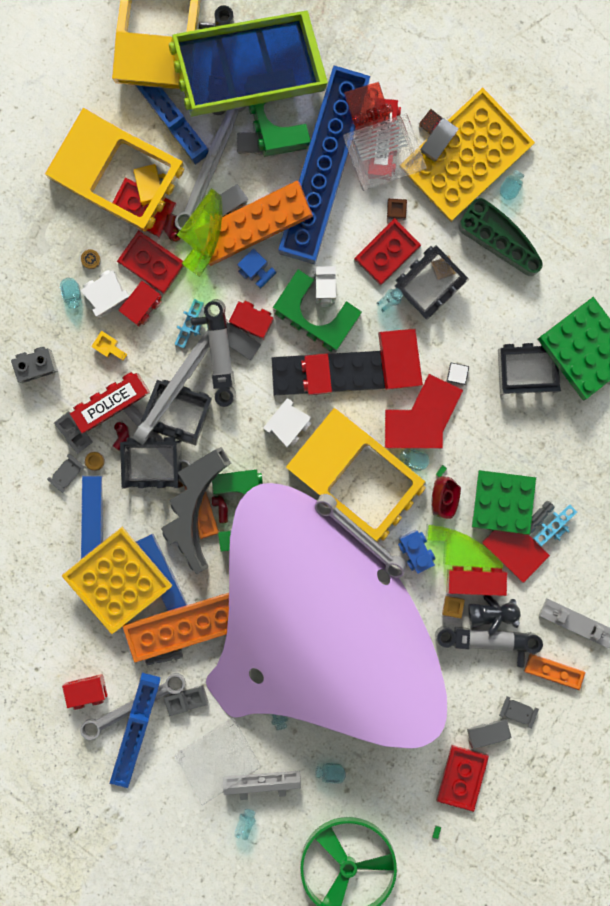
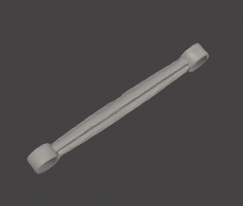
(210, 163)
(173, 389)

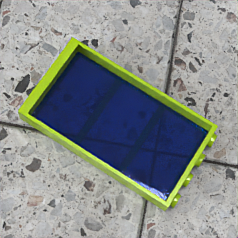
(248, 63)

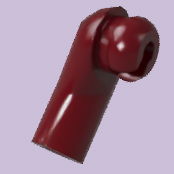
(170, 228)
(122, 433)
(222, 508)

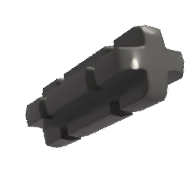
(541, 514)
(176, 654)

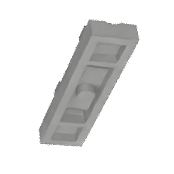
(575, 622)
(266, 782)

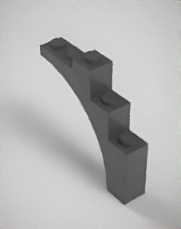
(187, 505)

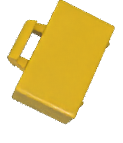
(147, 182)

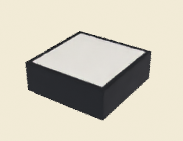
(457, 373)

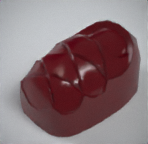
(445, 497)

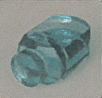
(512, 185)
(70, 292)
(393, 297)
(415, 459)
(279, 721)
(331, 773)
(245, 824)

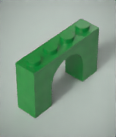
(276, 139)
(331, 334)
(234, 482)

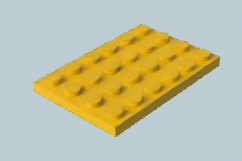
(474, 157)

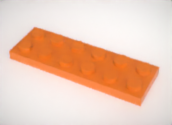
(261, 220)
(178, 628)

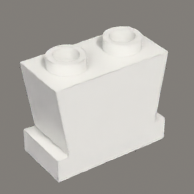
(325, 285)
(105, 293)
(288, 423)

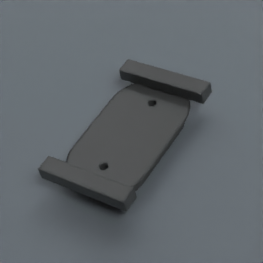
(66, 473)
(519, 712)

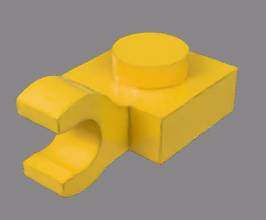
(106, 345)

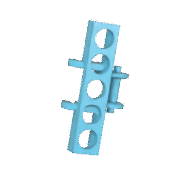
(184, 328)
(561, 524)

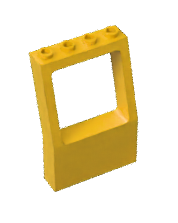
(146, 57)
(89, 152)
(329, 455)

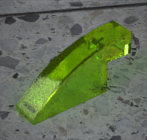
(202, 232)
(461, 548)

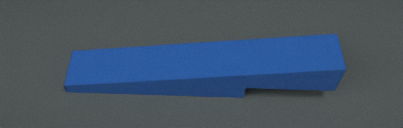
(175, 122)
(91, 514)
(173, 597)
(135, 730)

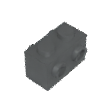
(34, 366)

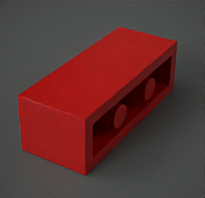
(476, 581)

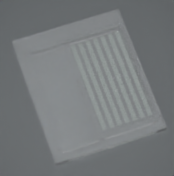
(384, 152)

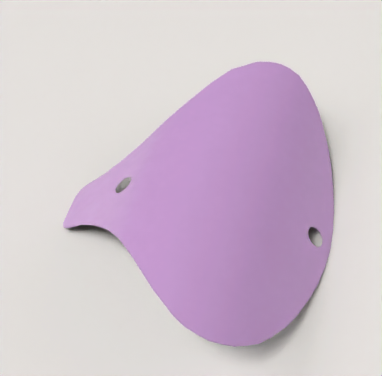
(323, 629)

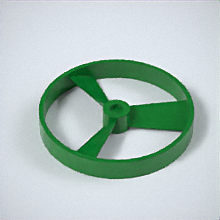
(348, 867)

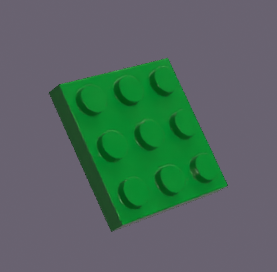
(504, 502)

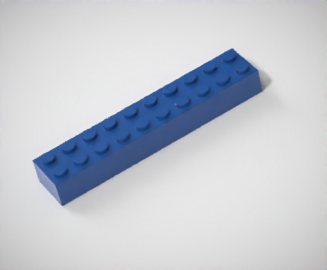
(323, 166)

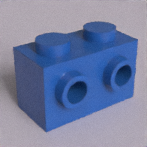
(419, 557)

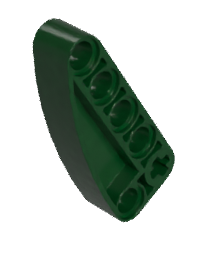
(500, 229)

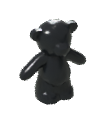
(495, 614)

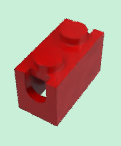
(141, 303)
(251, 320)
(317, 374)
(85, 691)

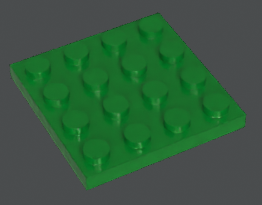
(581, 347)

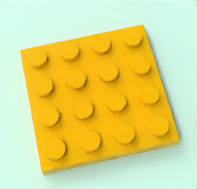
(117, 580)

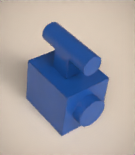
(253, 265)

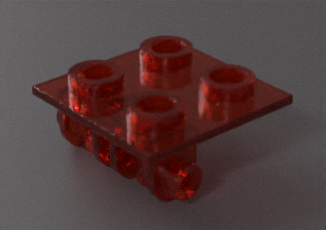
(367, 105)

